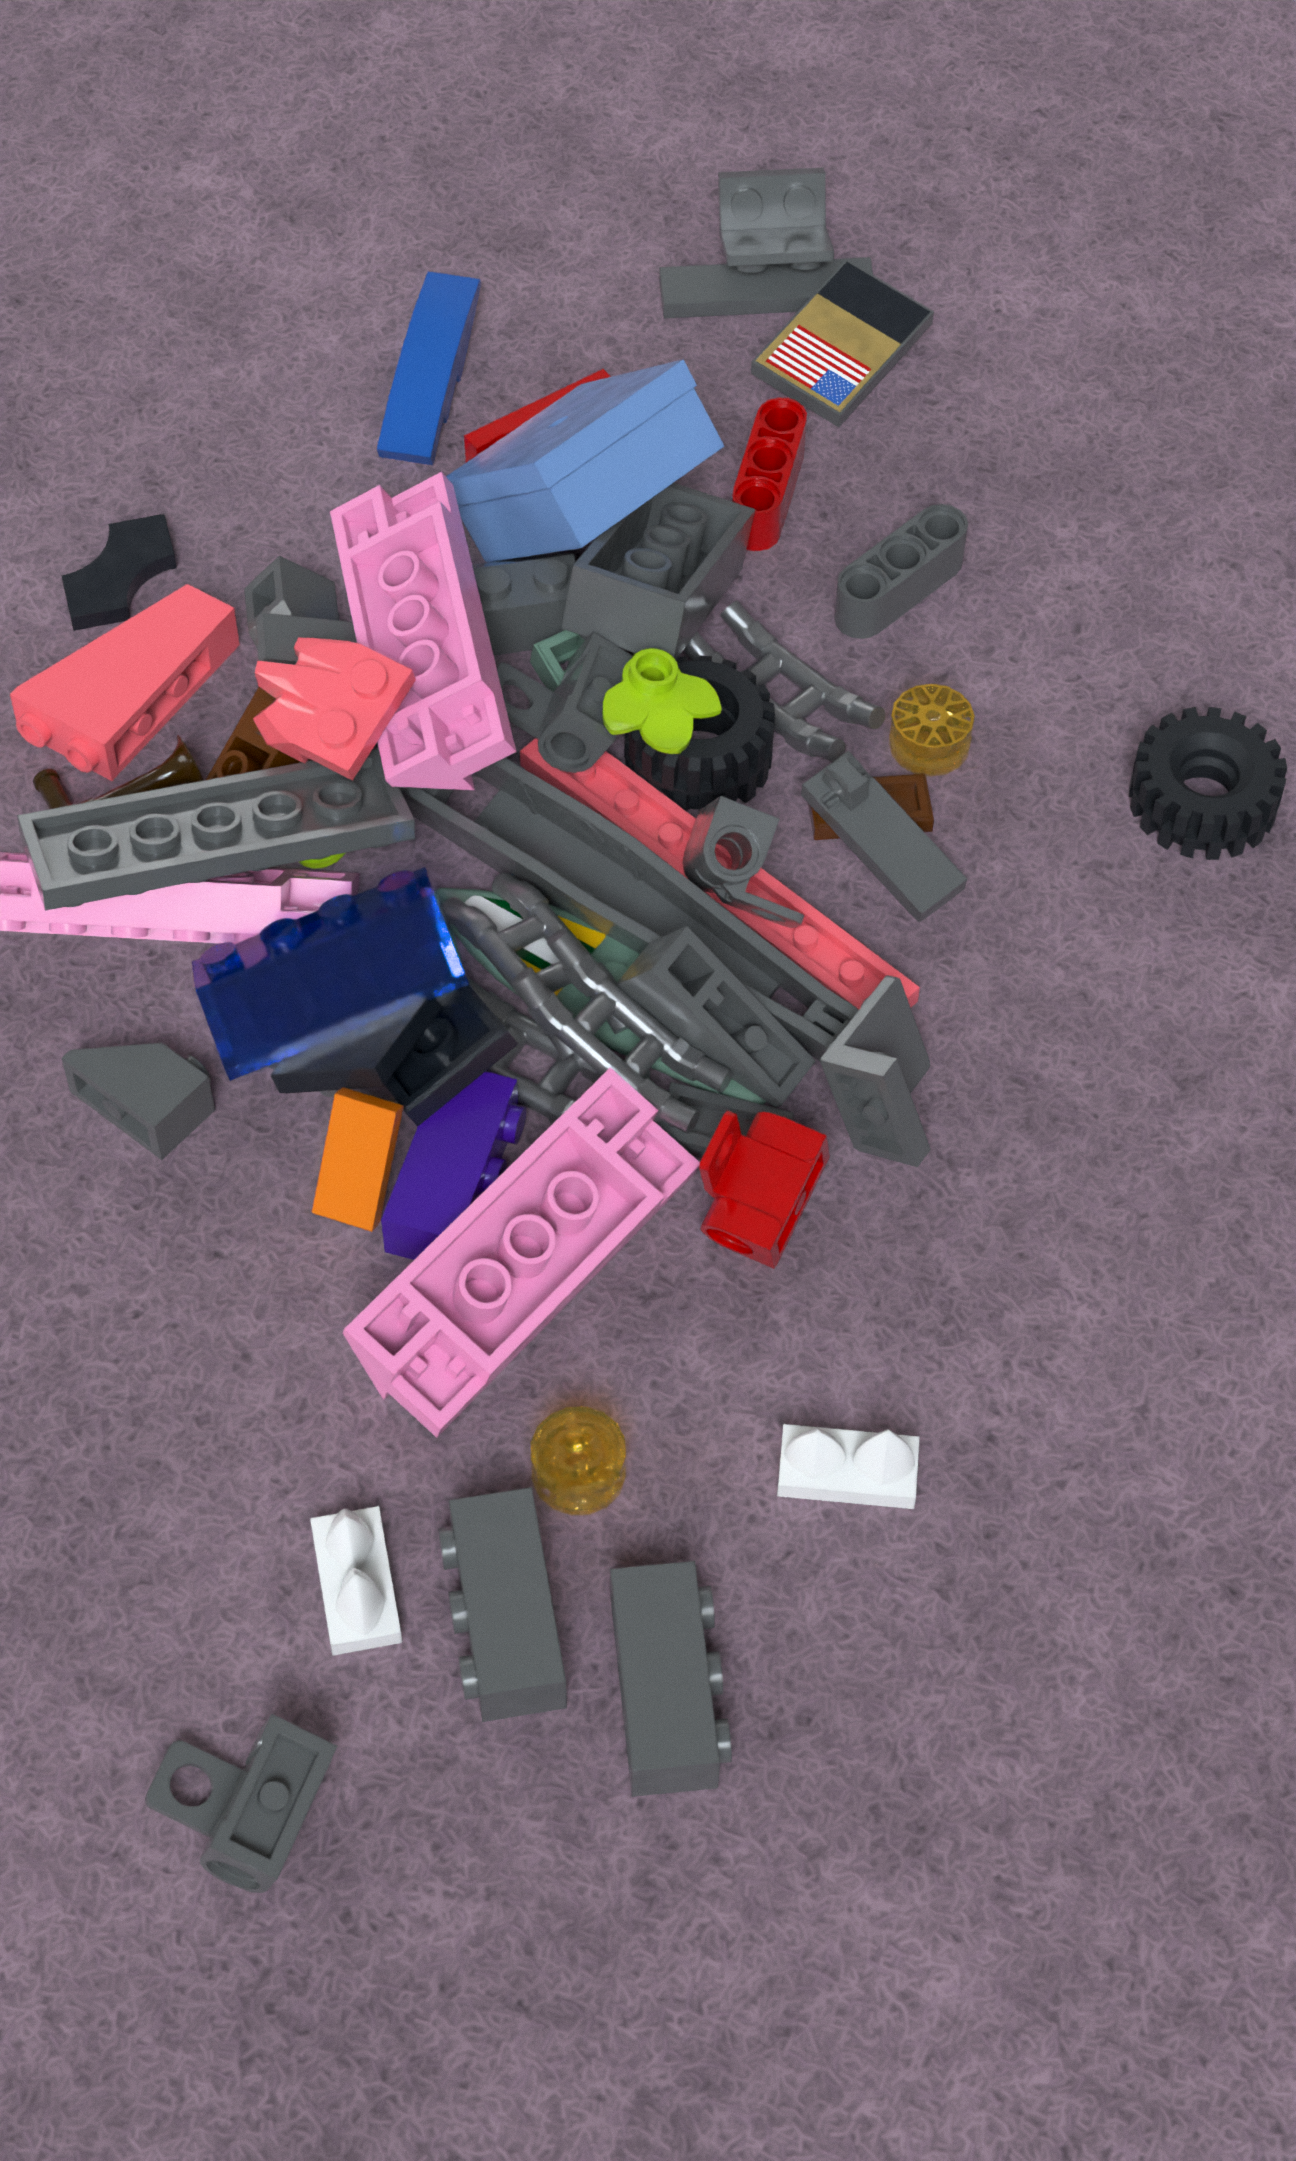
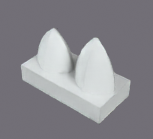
(848, 1466)
(356, 1580)

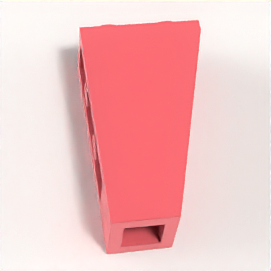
(127, 683)

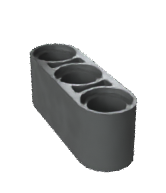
(900, 571)

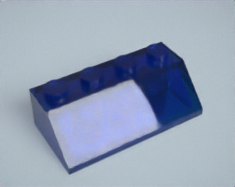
(327, 972)

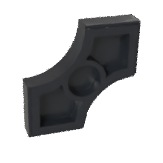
(106, 586)

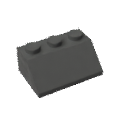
(524, 599)

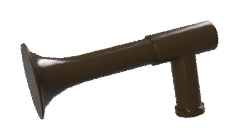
(174, 771)

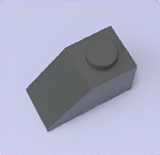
(143, 1091)

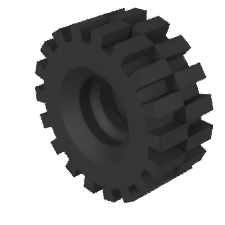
(1210, 750)

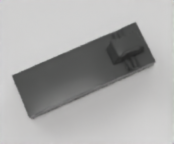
(883, 836)

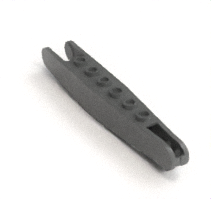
(622, 888)

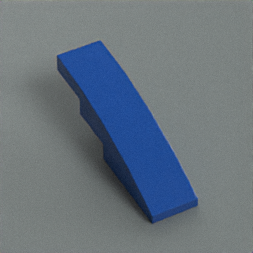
(429, 368)

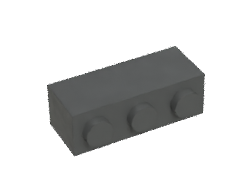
(503, 1605)
(668, 1678)

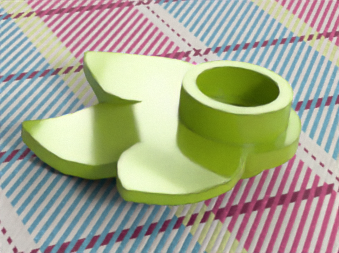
(658, 701)

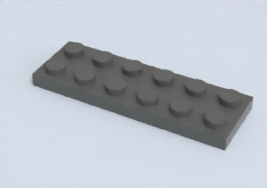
(210, 830)

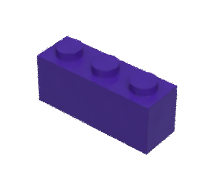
(452, 1162)

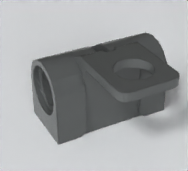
(571, 716)
(747, 838)
(252, 1810)

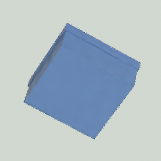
(584, 463)

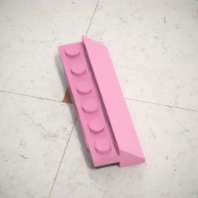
(422, 607)
(206, 912)
(519, 1253)

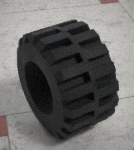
(719, 765)

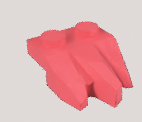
(331, 702)

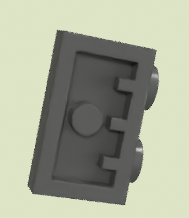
(774, 218)
(873, 1073)

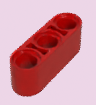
(771, 468)

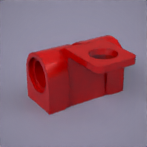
(760, 1183)

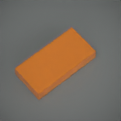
(357, 1159)

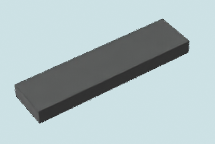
(727, 291)

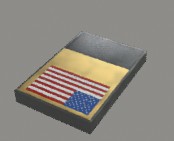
(842, 343)

